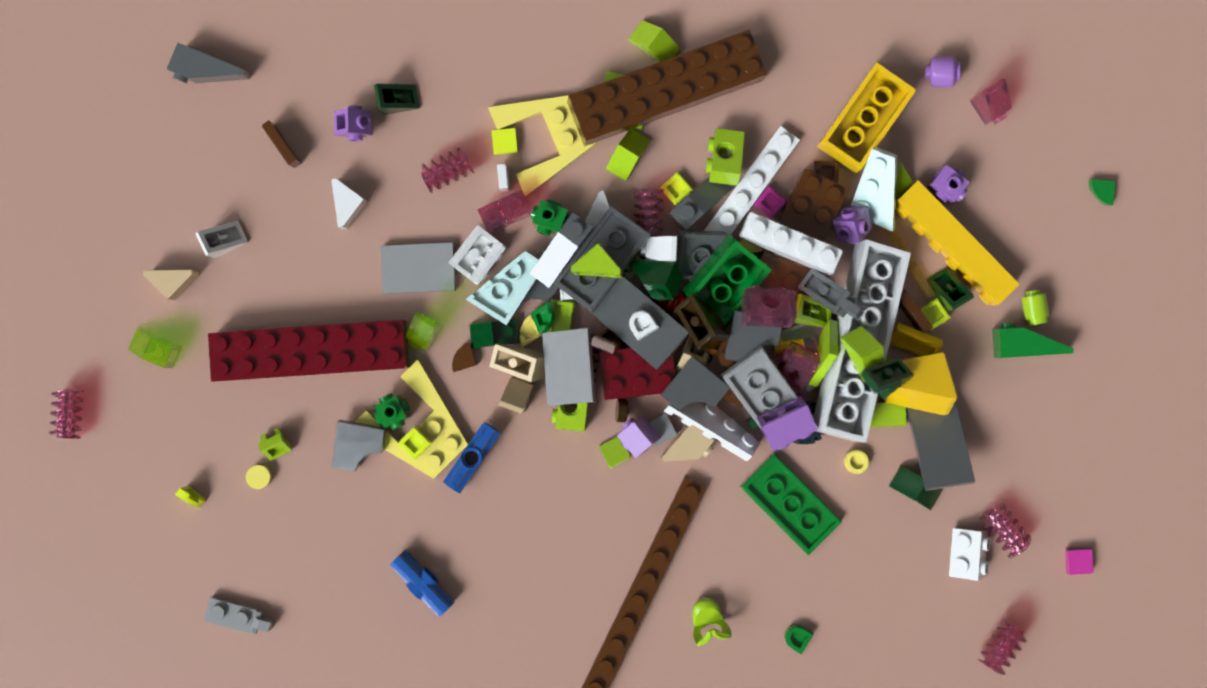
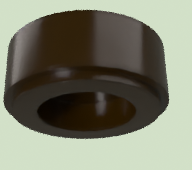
(621, 410)

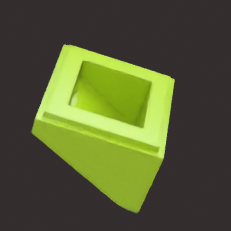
(614, 452)

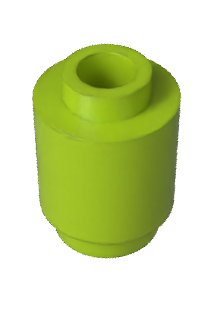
(1035, 307)

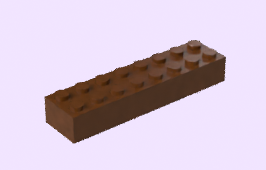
(666, 87)

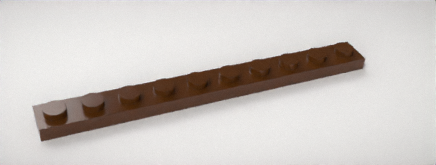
(645, 584)

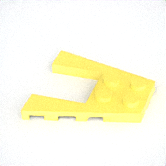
(561, 127)
(437, 427)

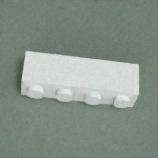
(790, 244)

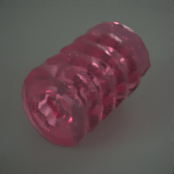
(446, 169)
(648, 210)
(66, 413)
(1007, 528)
(1003, 647)

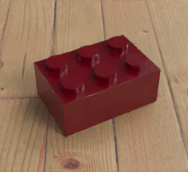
(630, 375)

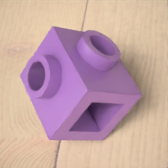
(353, 123)
(948, 185)
(852, 224)

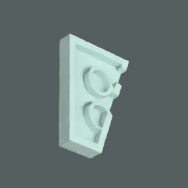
(878, 188)
(507, 289)

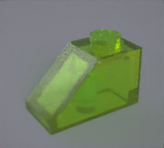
(423, 331)
(154, 348)

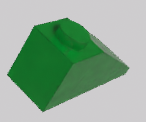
(1023, 342)

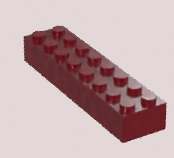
(308, 350)

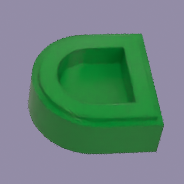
(797, 637)

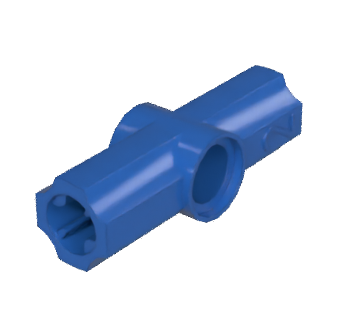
(463, 470)
(422, 583)

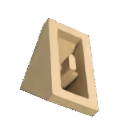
(171, 282)

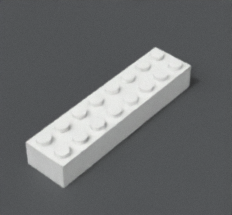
(876, 282)

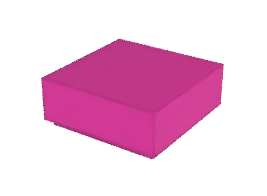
(770, 202)
(1079, 561)

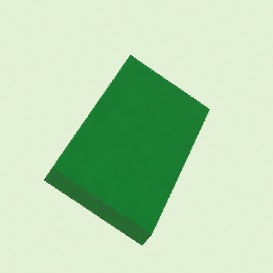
(791, 504)

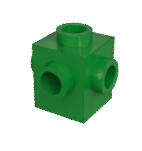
(549, 209)
(400, 408)

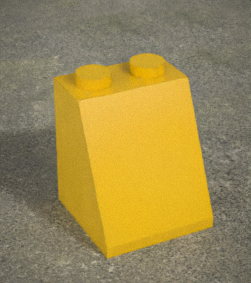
(929, 388)

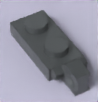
(829, 295)

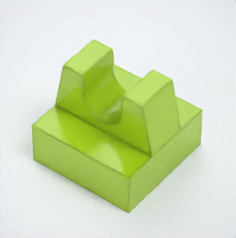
(275, 445)

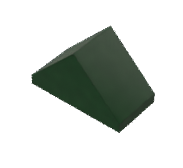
(396, 98)
(949, 289)
(912, 486)

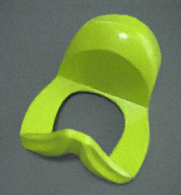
(704, 613)

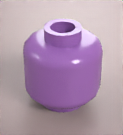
(943, 71)

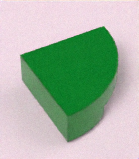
(1103, 190)
(544, 317)

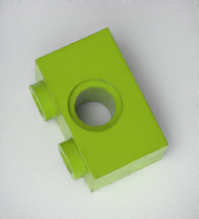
(725, 169)
(570, 420)

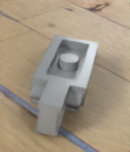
(236, 616)

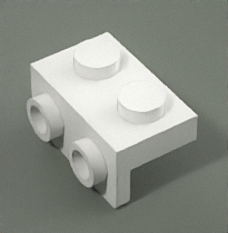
(477, 255)
(969, 554)

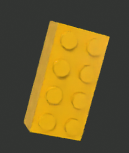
(866, 118)

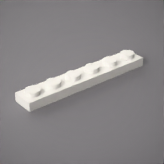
(753, 182)

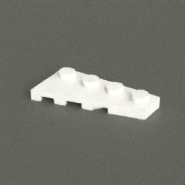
(719, 426)

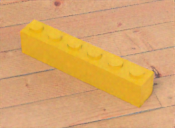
(955, 244)

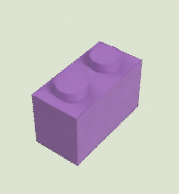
(787, 424)

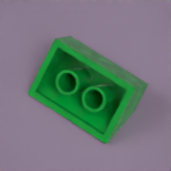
(725, 277)

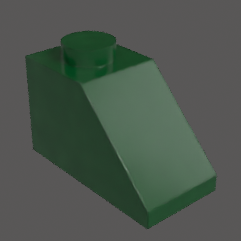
(659, 278)

